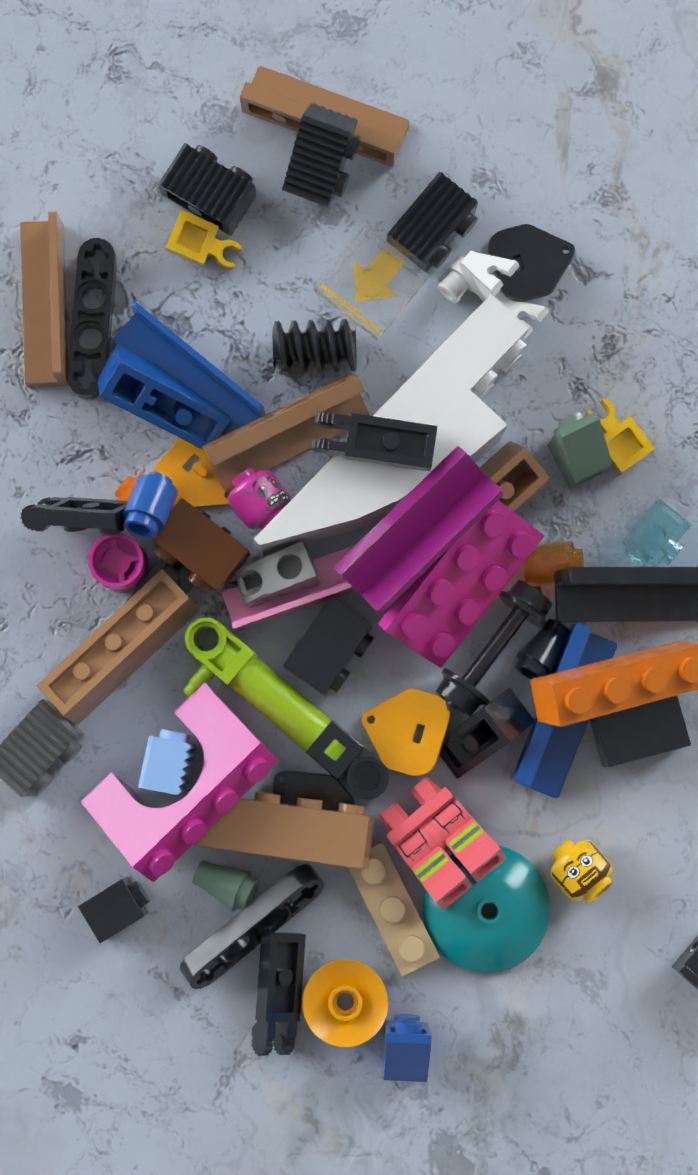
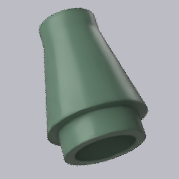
(228, 885)

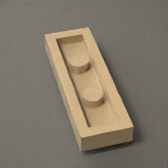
(394, 912)

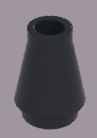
(542, 651)

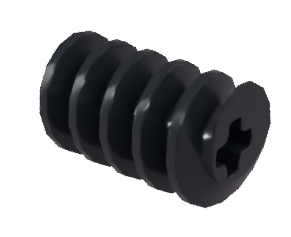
(314, 346)

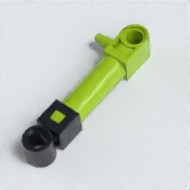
(281, 704)

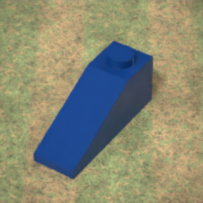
(159, 398)

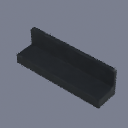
(626, 594)

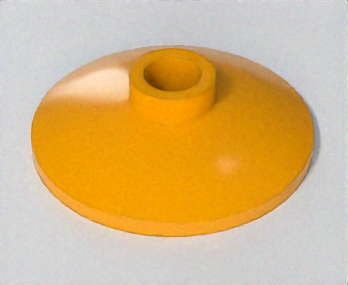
(340, 1025)

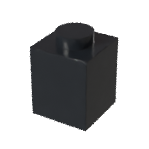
(115, 908)

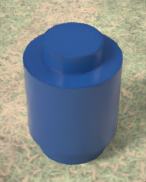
(149, 505)

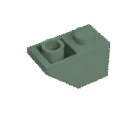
(580, 448)

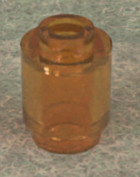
(550, 558)

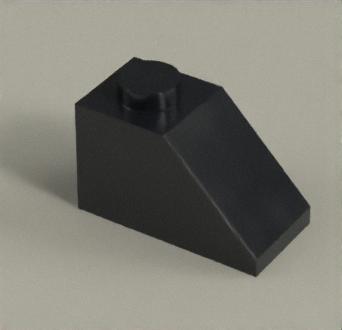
(485, 733)

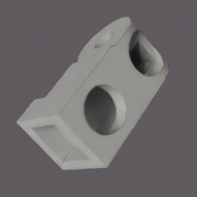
(277, 575)

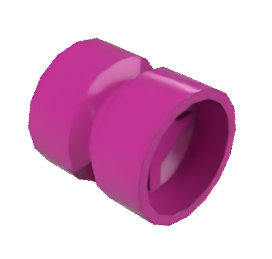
(118, 562)

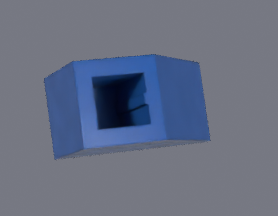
(406, 1049)

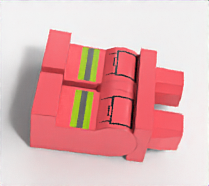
(432, 830)

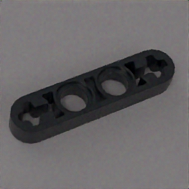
(86, 318)
(244, 930)

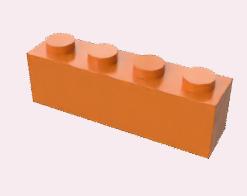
(616, 684)

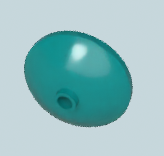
(494, 942)

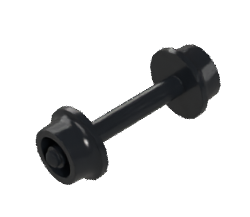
(526, 604)

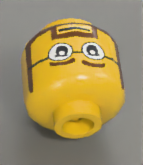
(581, 871)

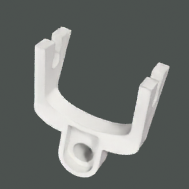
(474, 274)

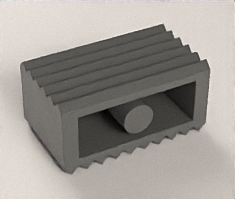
(36, 749)

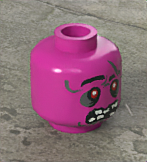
(257, 497)

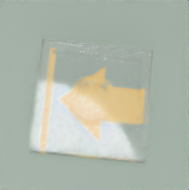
(371, 282)

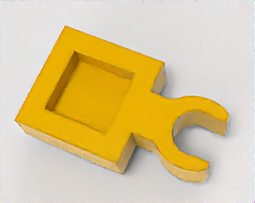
(195, 240)
(624, 440)

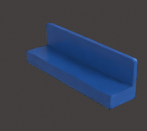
(158, 344)
(552, 748)

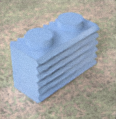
(167, 763)

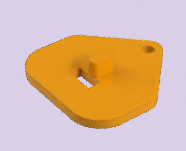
(198, 485)
(397, 726)

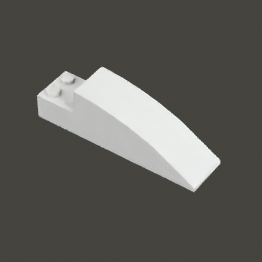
(441, 394)

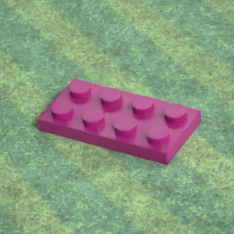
(461, 585)

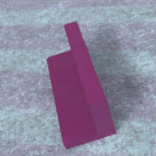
(419, 530)

